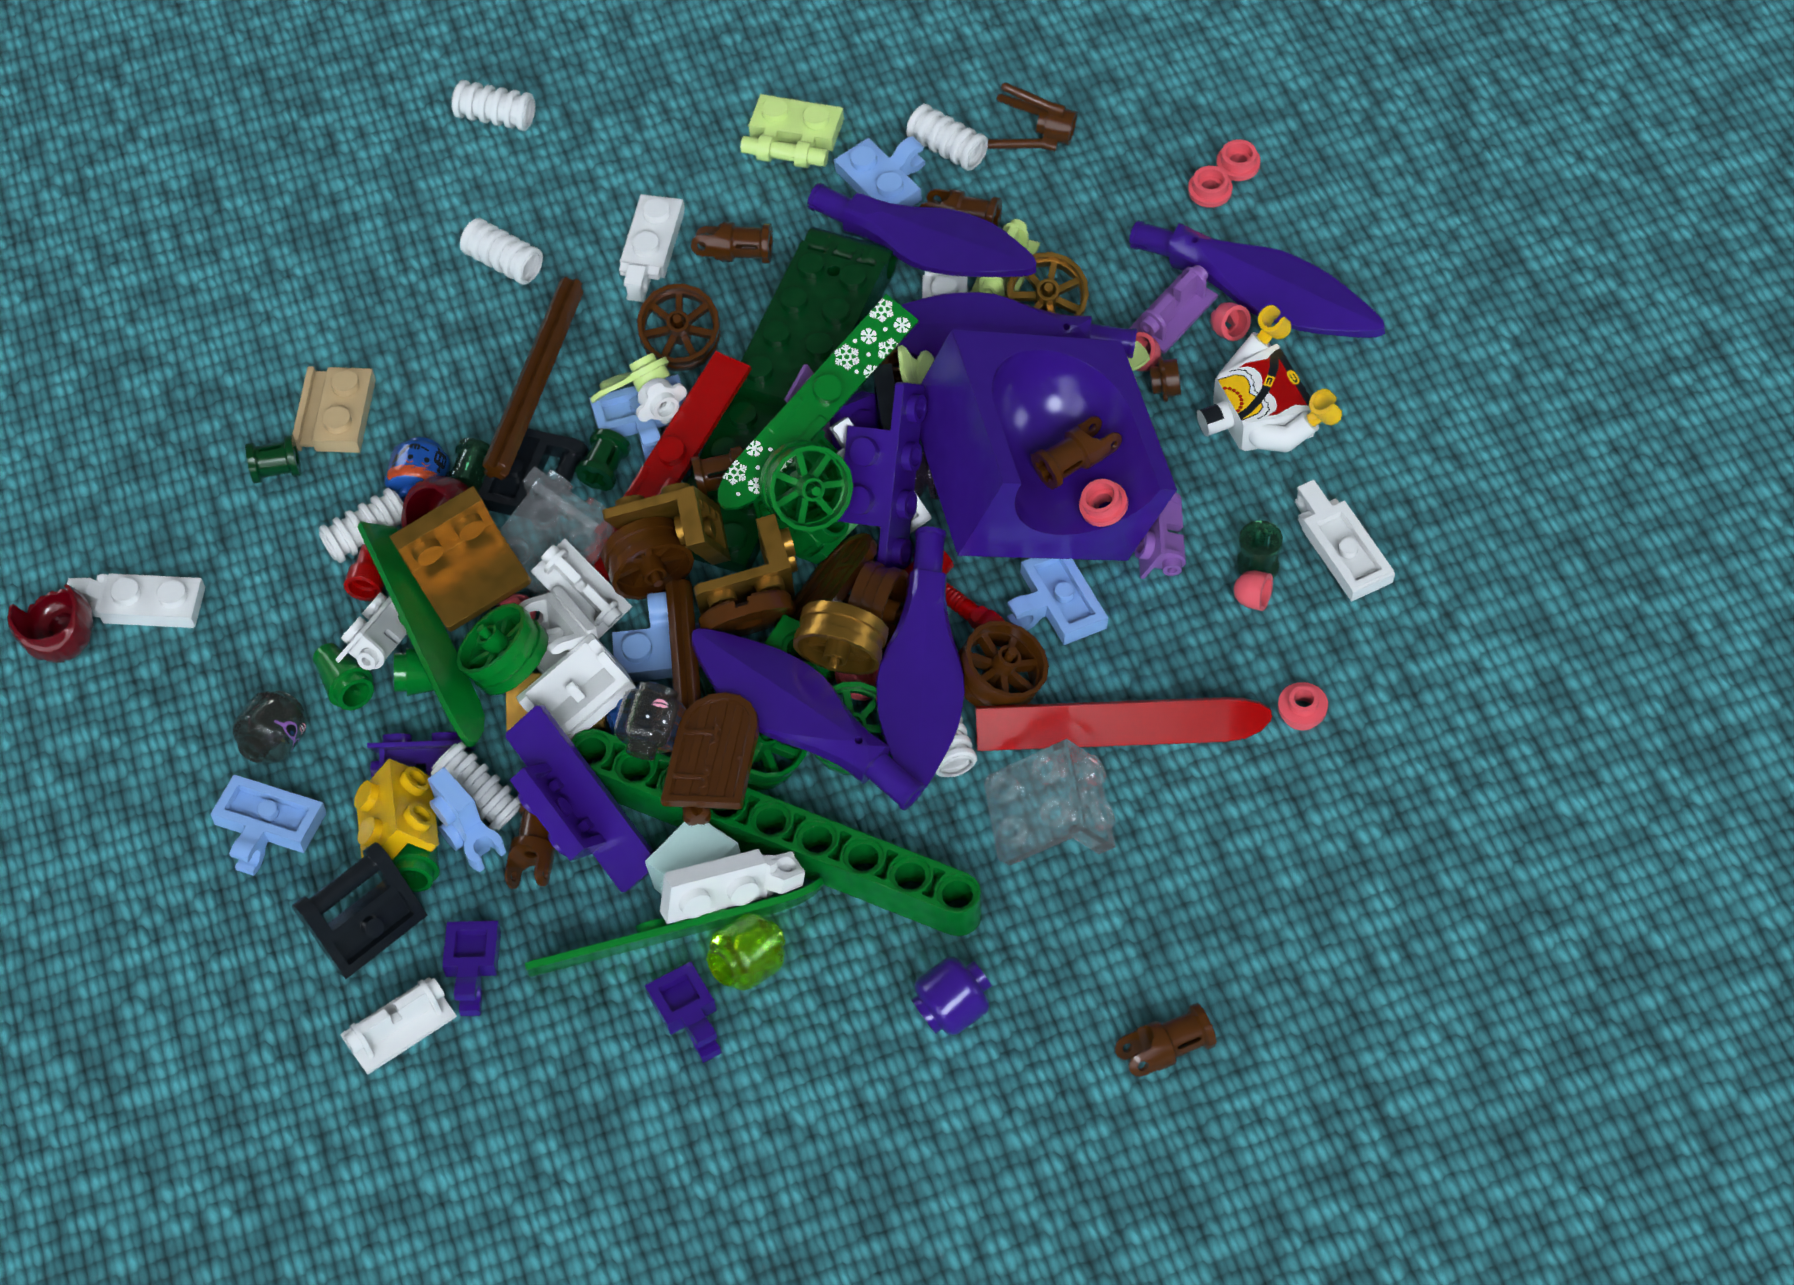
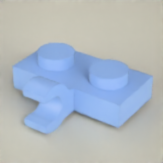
(881, 177)
(618, 413)
(1059, 595)
(647, 651)
(265, 816)
(461, 820)

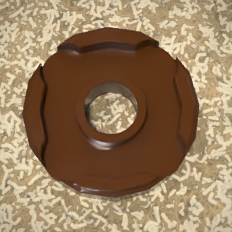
(751, 616)

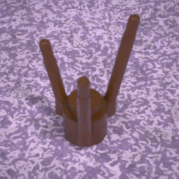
(1054, 121)

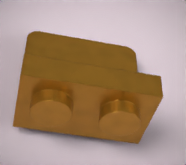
(776, 574)

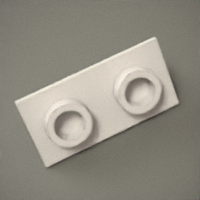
(583, 584)
(376, 639)
(398, 1025)

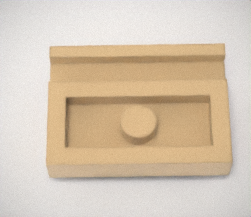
(334, 409)

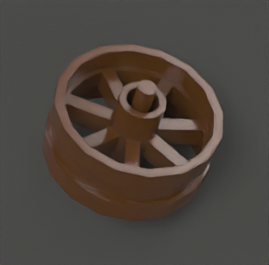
(679, 325)
(645, 557)
(880, 592)
(1017, 654)

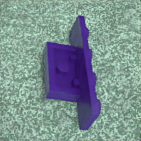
(884, 474)
(574, 801)

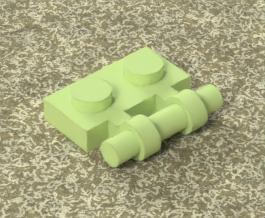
(792, 131)

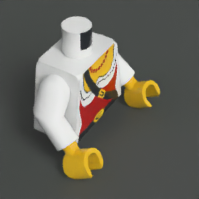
(1263, 397)

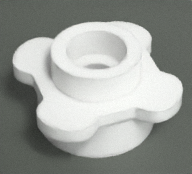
(659, 400)

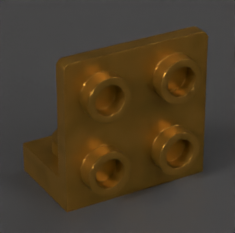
(694, 514)
(460, 559)

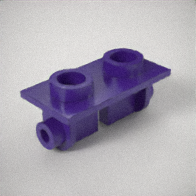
(402, 749)

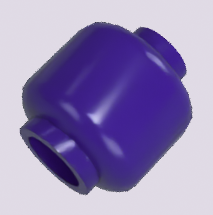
(952, 995)

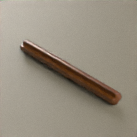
(532, 379)
(684, 663)

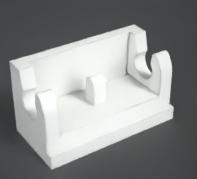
(563, 622)
(579, 687)

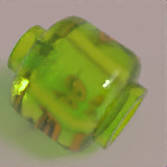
(746, 952)

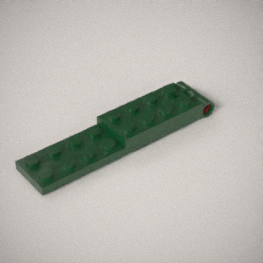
(814, 309)

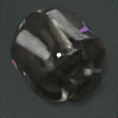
(649, 720)
(269, 727)

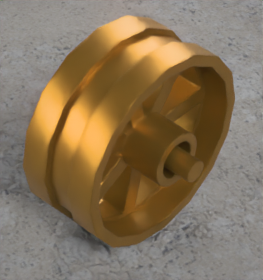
(1048, 291)
(840, 637)

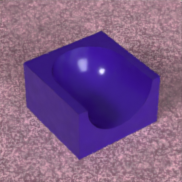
(1013, 394)

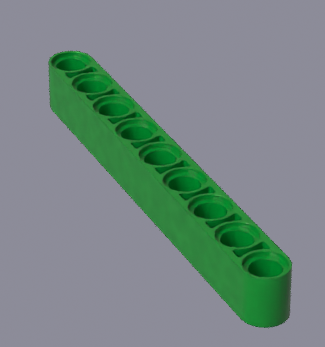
(800, 833)

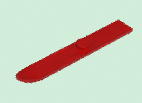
(688, 429)
(1119, 723)

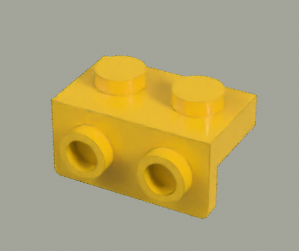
(396, 810)

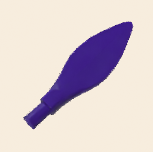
(928, 237)
(1265, 277)
(997, 314)
(921, 669)
(801, 709)

